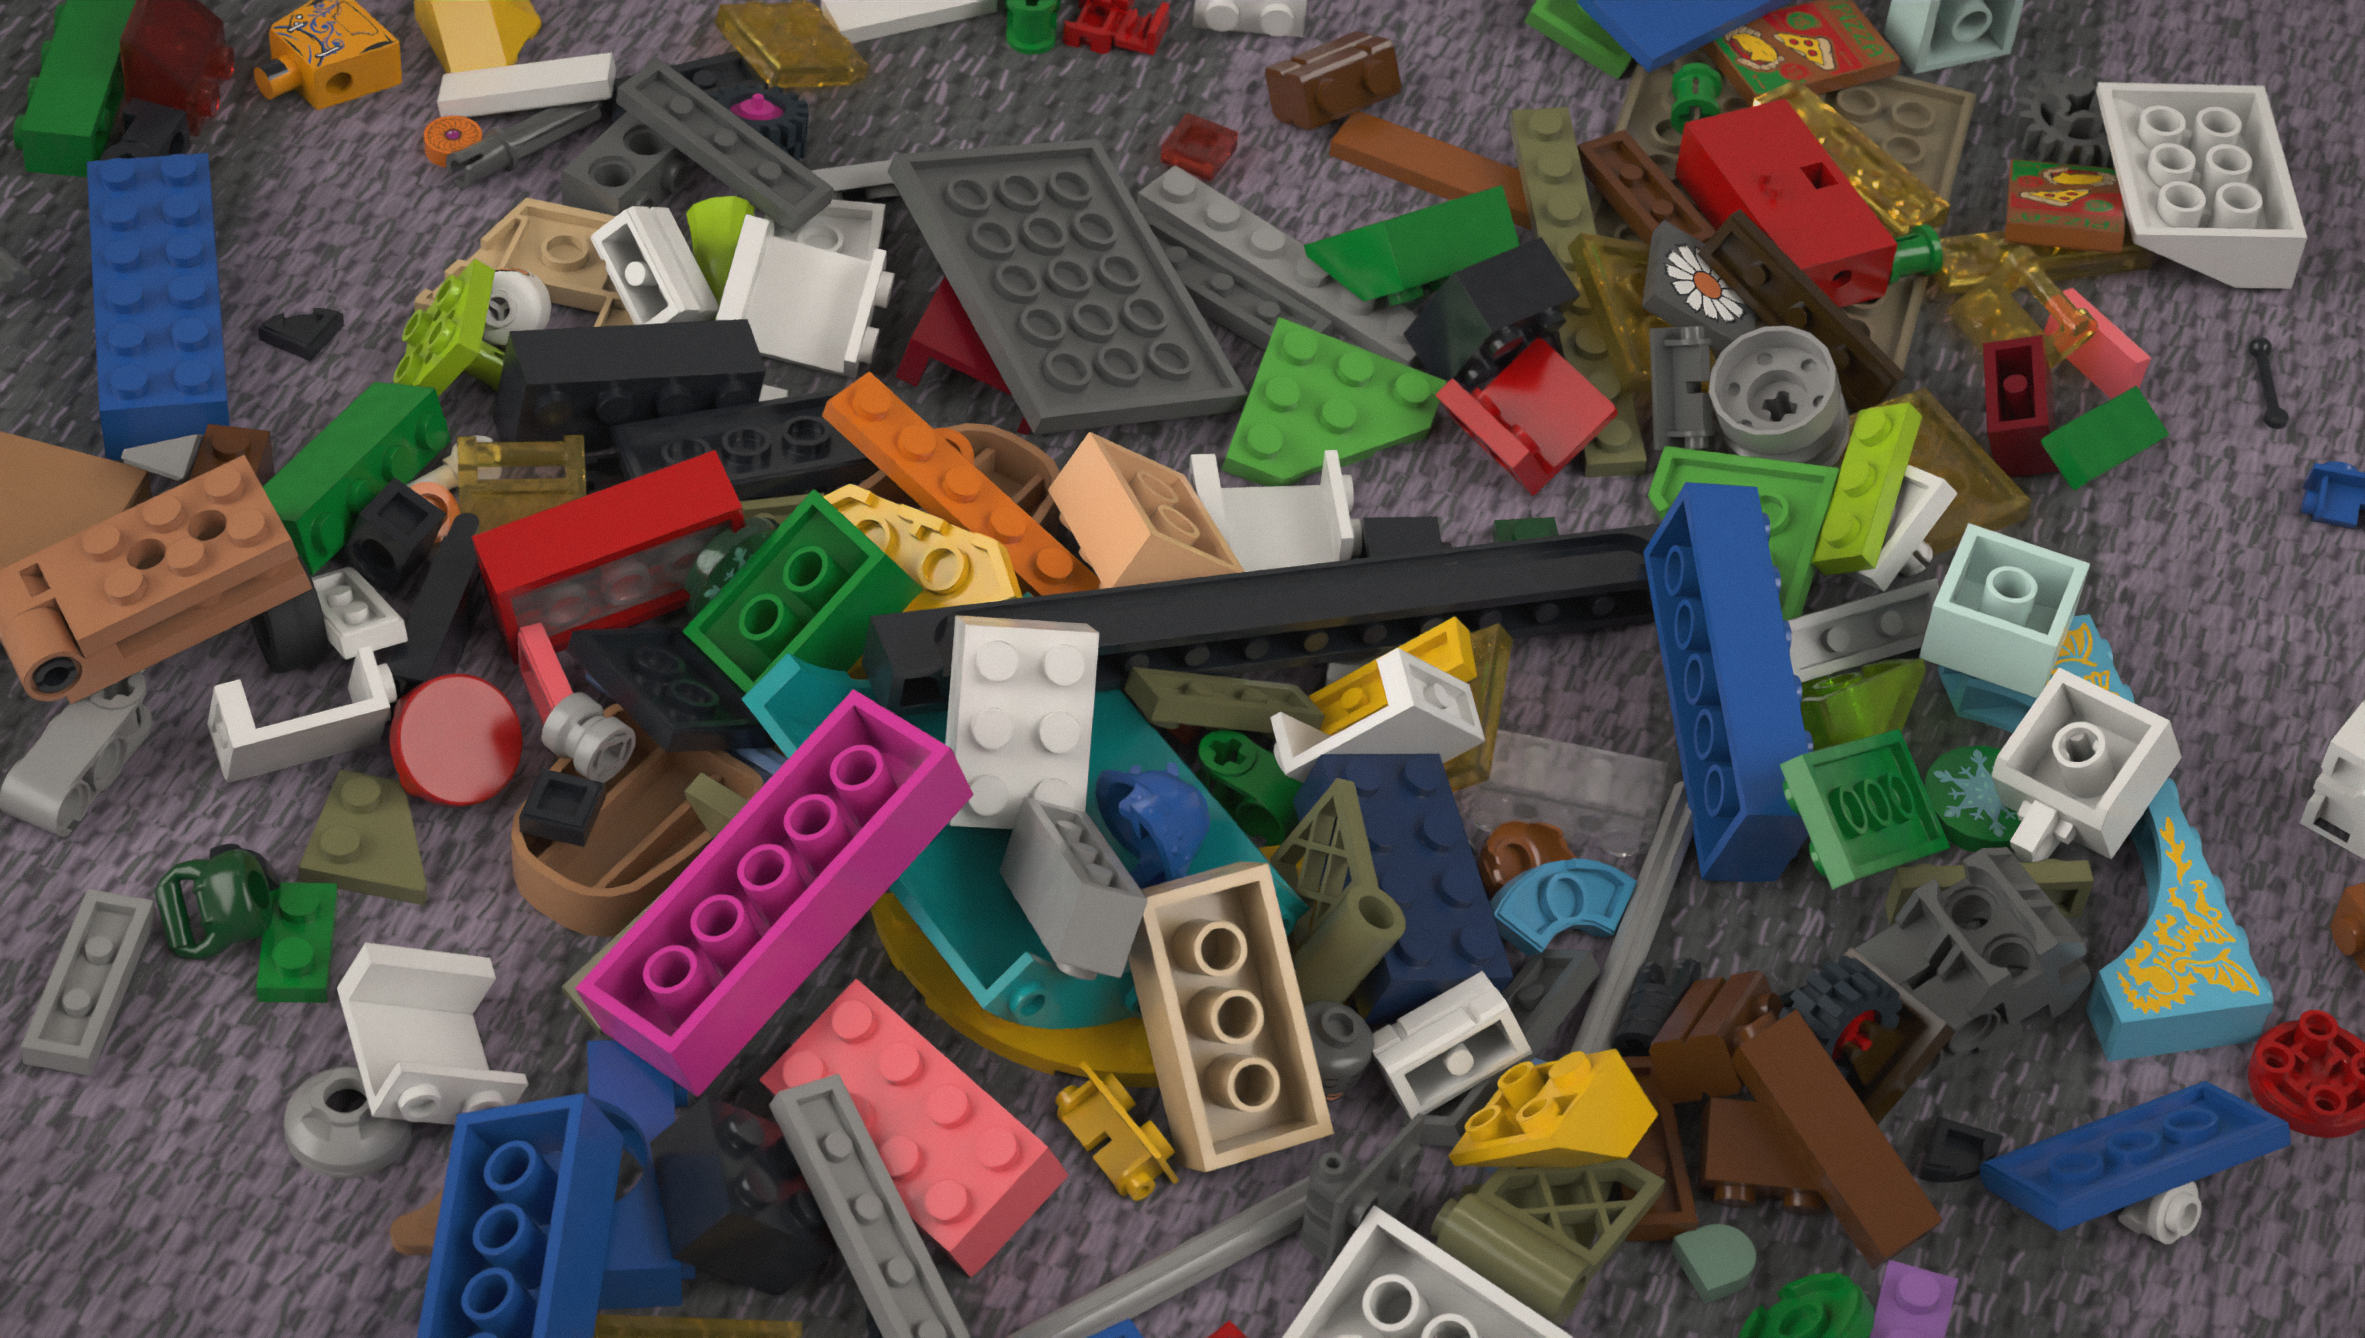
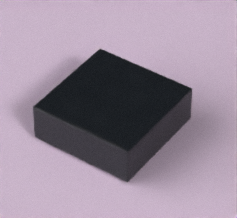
(562, 807)

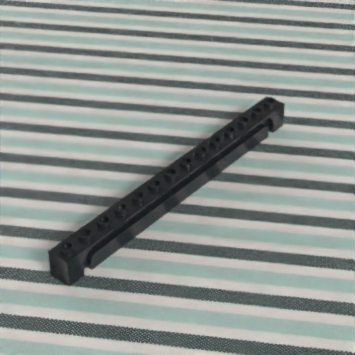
(1295, 612)

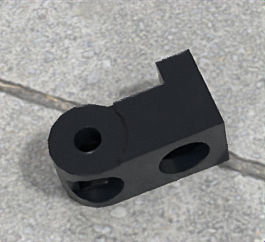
(151, 132)

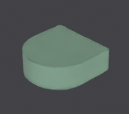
(1715, 1259)

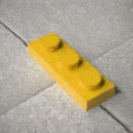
(1363, 691)

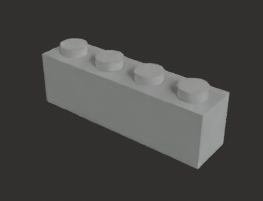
(1072, 889)

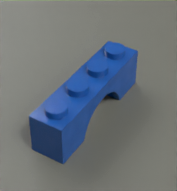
(640, 1106)

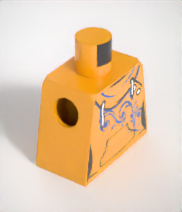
(329, 54)

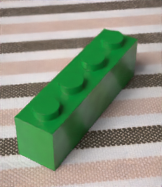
(77, 89)
(332, 479)

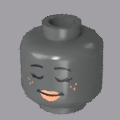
(1340, 1046)

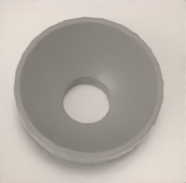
(340, 1142)

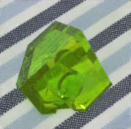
(1855, 707)

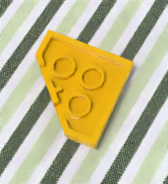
(942, 558)

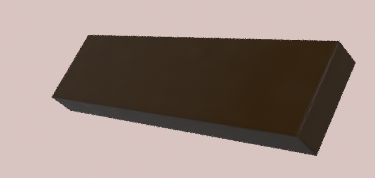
(1788, 297)

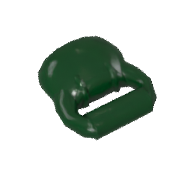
(230, 899)

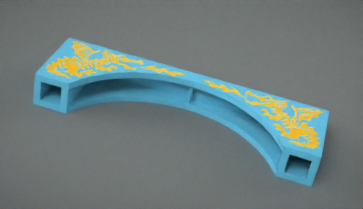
(2190, 967)

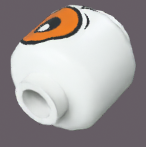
(527, 302)

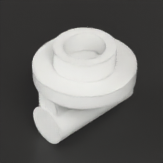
(2165, 1215)

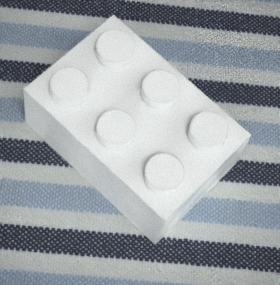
(1021, 714)

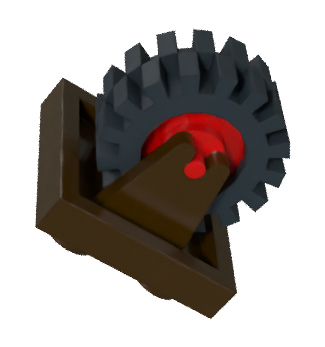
(1870, 1029)

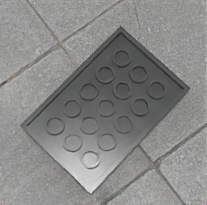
(1066, 285)

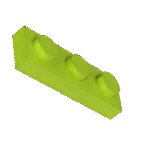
(1867, 489)

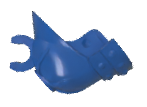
(1154, 819)

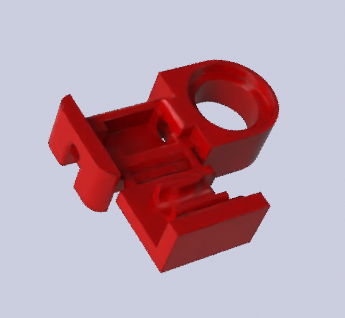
(1119, 23)

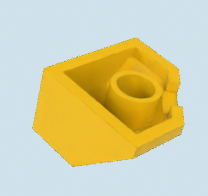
(476, 32)

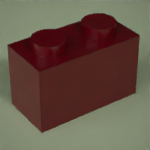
(2019, 404)

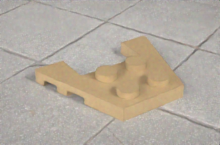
(555, 247)

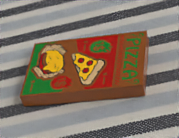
(1816, 42)
(2064, 207)

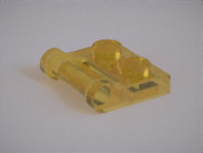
(1993, 315)
(509, 500)

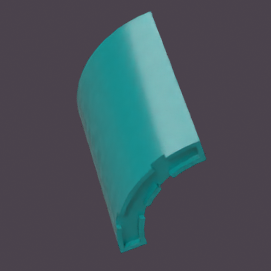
(956, 880)

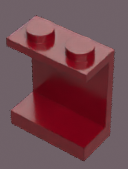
(950, 338)

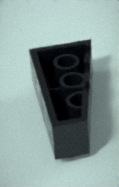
(621, 375)

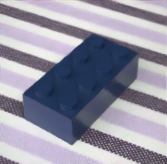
(1427, 870)

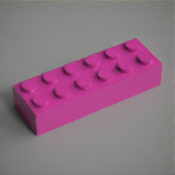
(775, 892)

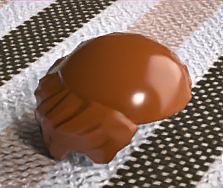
(1516, 848)

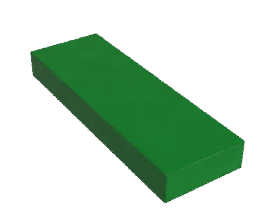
(2104, 438)

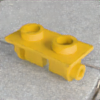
(1101, 1111)

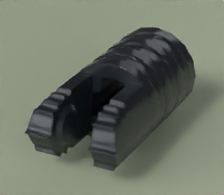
(1652, 1004)

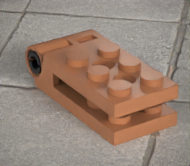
(146, 584)

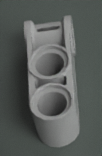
(78, 756)

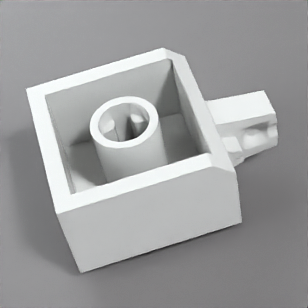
(2082, 768)

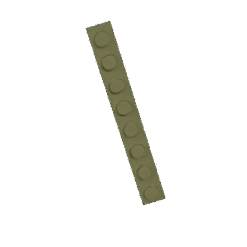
(1558, 214)

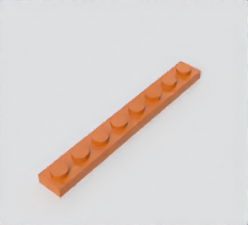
(957, 491)

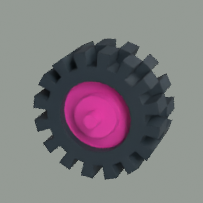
(771, 113)

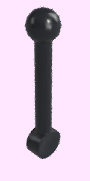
(2274, 416)

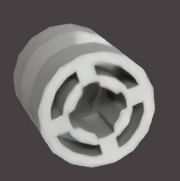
(583, 733)

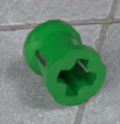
(1682, 88)
(1917, 253)

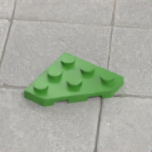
(1324, 397)
(1789, 493)

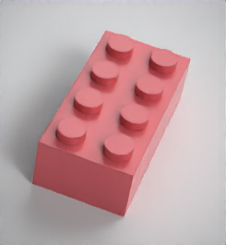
(948, 1146)

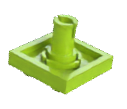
(450, 335)

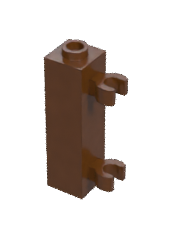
(1833, 1137)

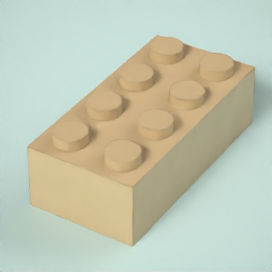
(1226, 1018)

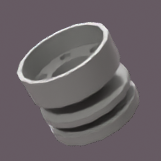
(1780, 397)

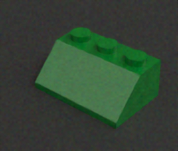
(1418, 247)
(802, 596)

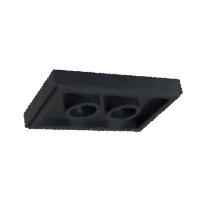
(669, 688)

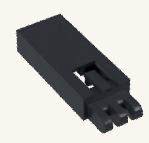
(442, 613)

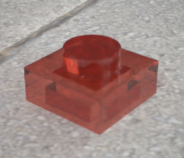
(1199, 146)

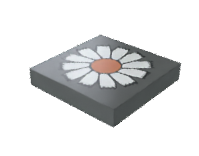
(1689, 292)

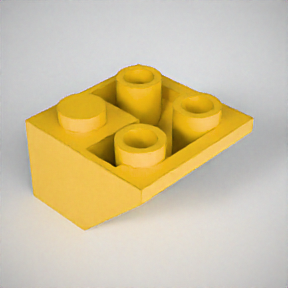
(1558, 1115)

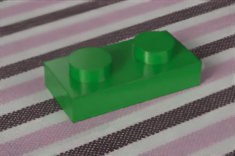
(298, 944)

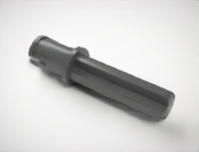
(506, 147)

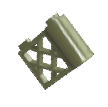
(1350, 926)
(1527, 1248)

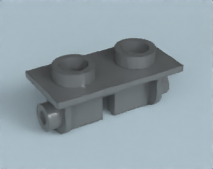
(1679, 407)

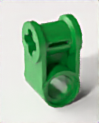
(1031, 25)
(1252, 788)

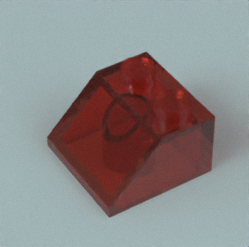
(176, 57)

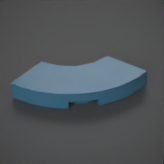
(1559, 898)

